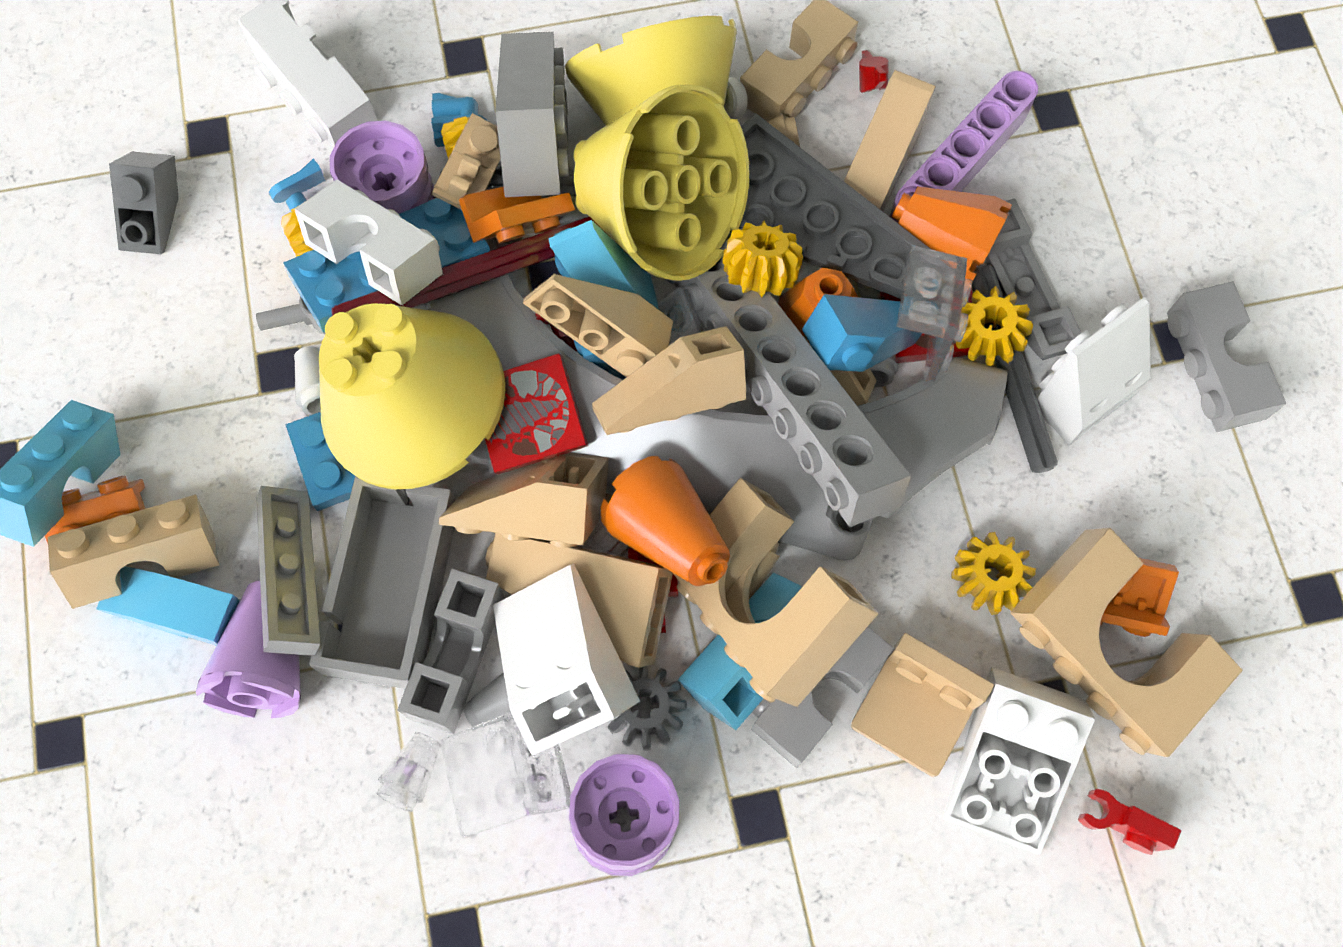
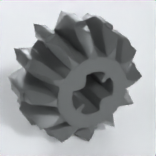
(658, 716)

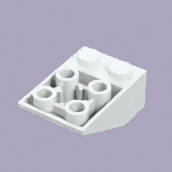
(1098, 372)
(559, 661)
(1018, 761)

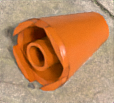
(666, 521)

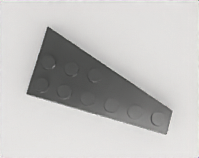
(825, 213)

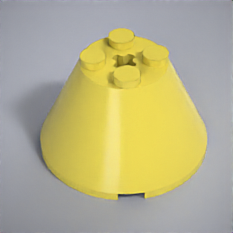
(653, 59)
(667, 180)
(406, 393)

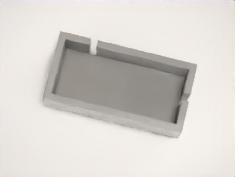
(532, 114)
(384, 584)

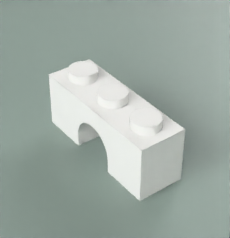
(394, 252)

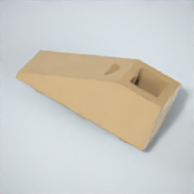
(604, 320)
(682, 379)

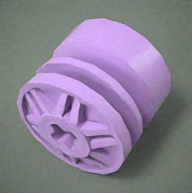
(384, 164)
(630, 784)

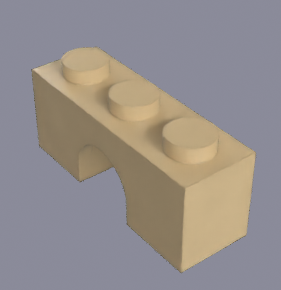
(823, 39)
(90, 558)

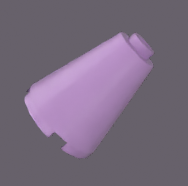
(242, 675)

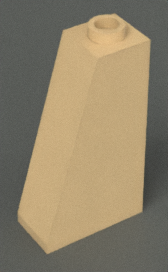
(890, 138)
(624, 590)

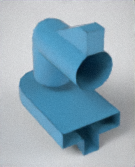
(447, 108)
(292, 187)

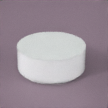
(735, 98)

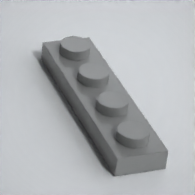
(287, 572)

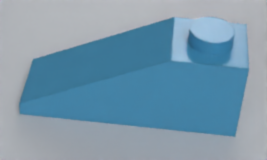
(856, 332)

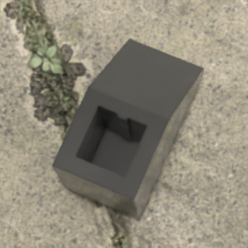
(144, 200)

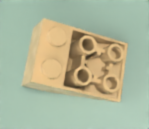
(539, 501)

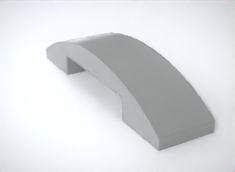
(1020, 272)

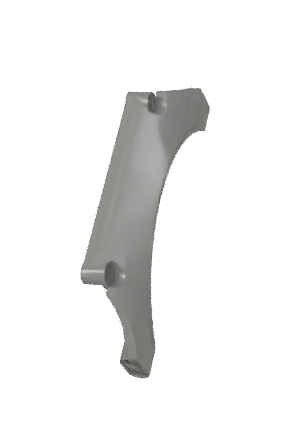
(921, 424)

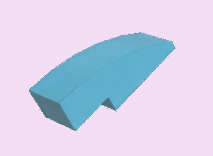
(171, 605)

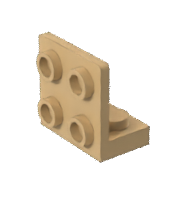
(920, 705)

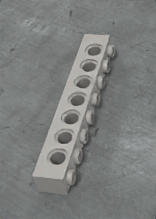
(804, 399)

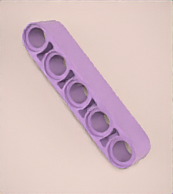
(1002, 110)

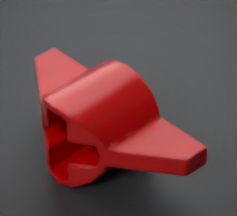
(873, 72)

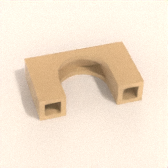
(1065, 620)
(808, 635)

